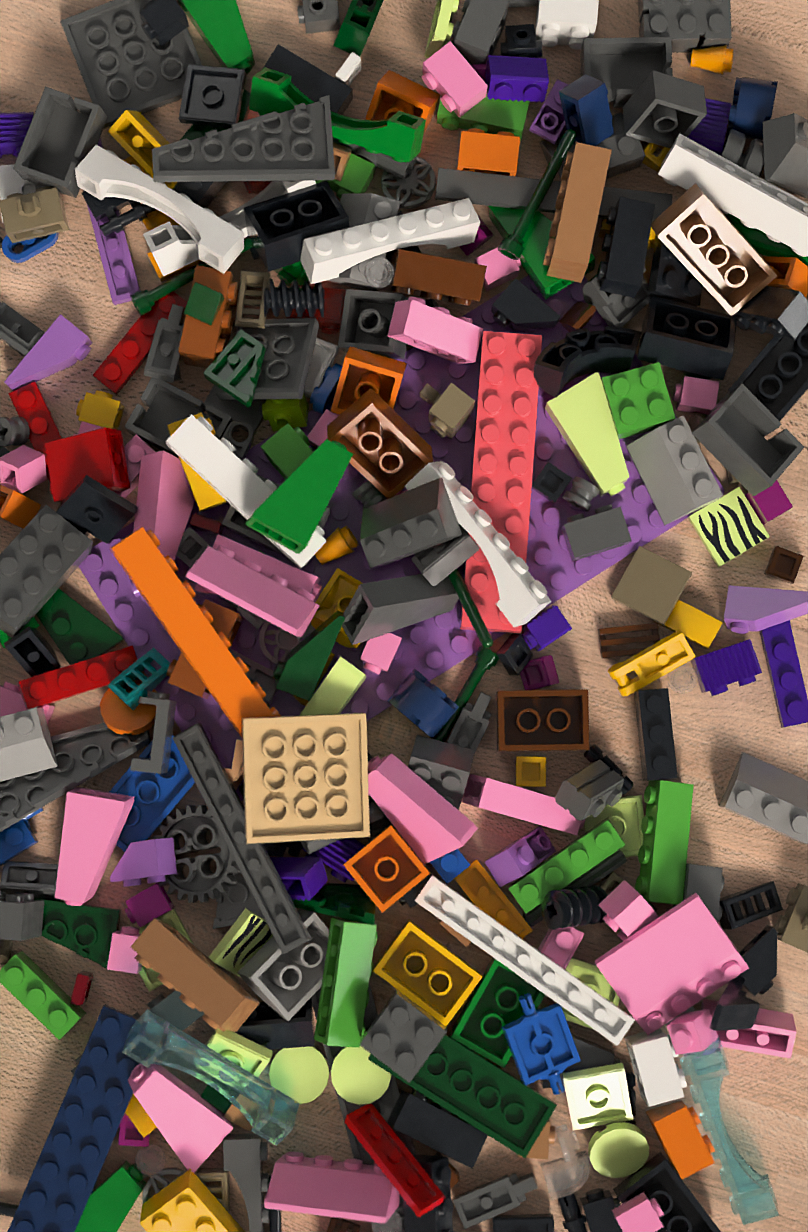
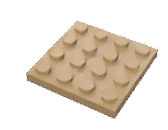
(305, 777)

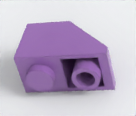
(550, 119)
(520, 856)
(147, 860)

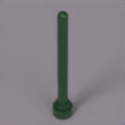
(513, 245)
(145, 300)
(470, 608)
(484, 661)

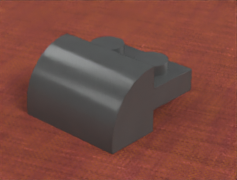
(616, 308)

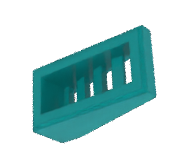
(126, 678)

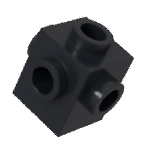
(521, 42)

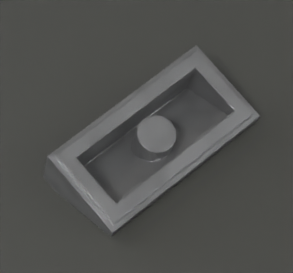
(444, 558)
(30, 878)

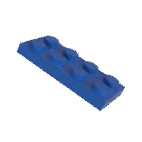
(154, 796)

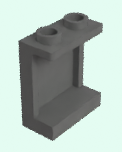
(161, 737)

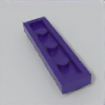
(785, 674)

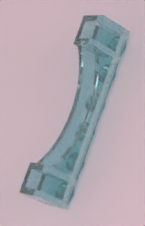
(161, 1043)
(751, 1192)

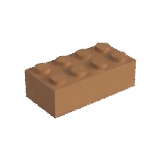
(576, 212)
(713, 249)
(194, 975)

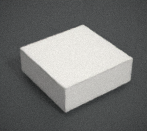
(349, 69)

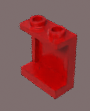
(91, 453)

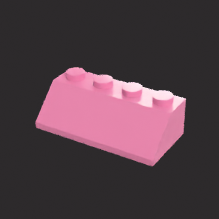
(254, 591)
(331, 1188)

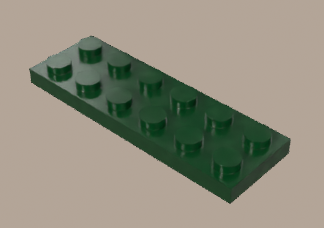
(481, 1094)

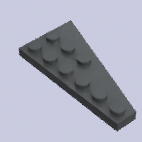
(264, 148)
(79, 758)

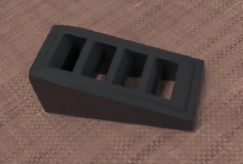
(731, 911)

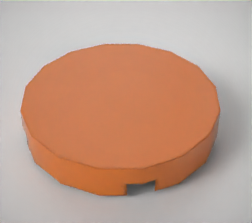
(122, 718)

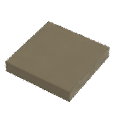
(651, 585)

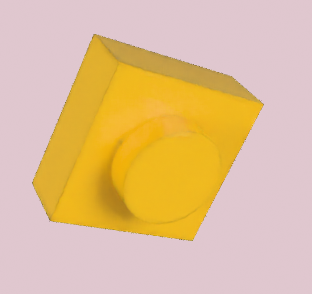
(530, 771)

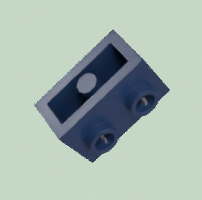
(587, 110)

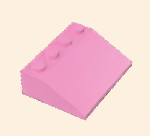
(671, 964)

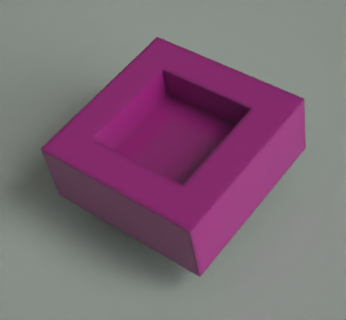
(130, 1136)

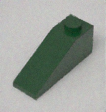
(357, 25)
(306, 661)

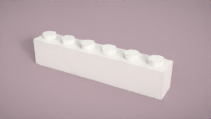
(738, 193)
(231, 477)

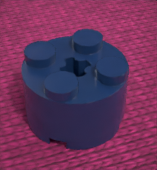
(751, 106)
(423, 703)

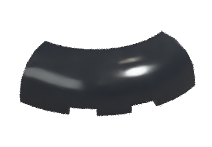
(583, 354)

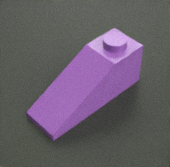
(55, 351)
(762, 608)

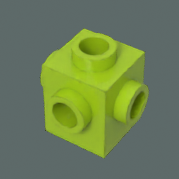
(285, 411)

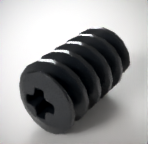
(294, 298)
(573, 907)

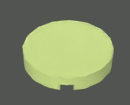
(300, 1073)
(357, 1077)
(618, 1150)

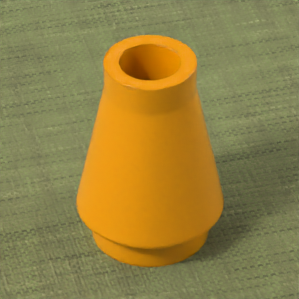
(713, 59)
(338, 544)

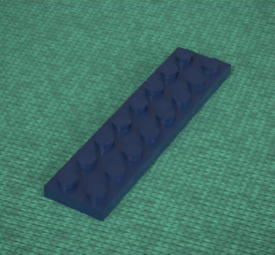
(80, 1131)

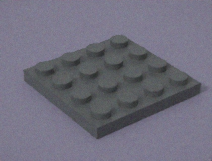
(122, 63)

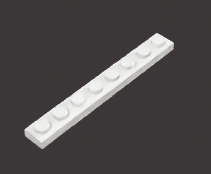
(525, 960)

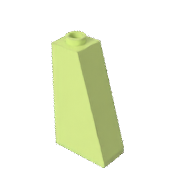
(589, 431)
(335, 689)

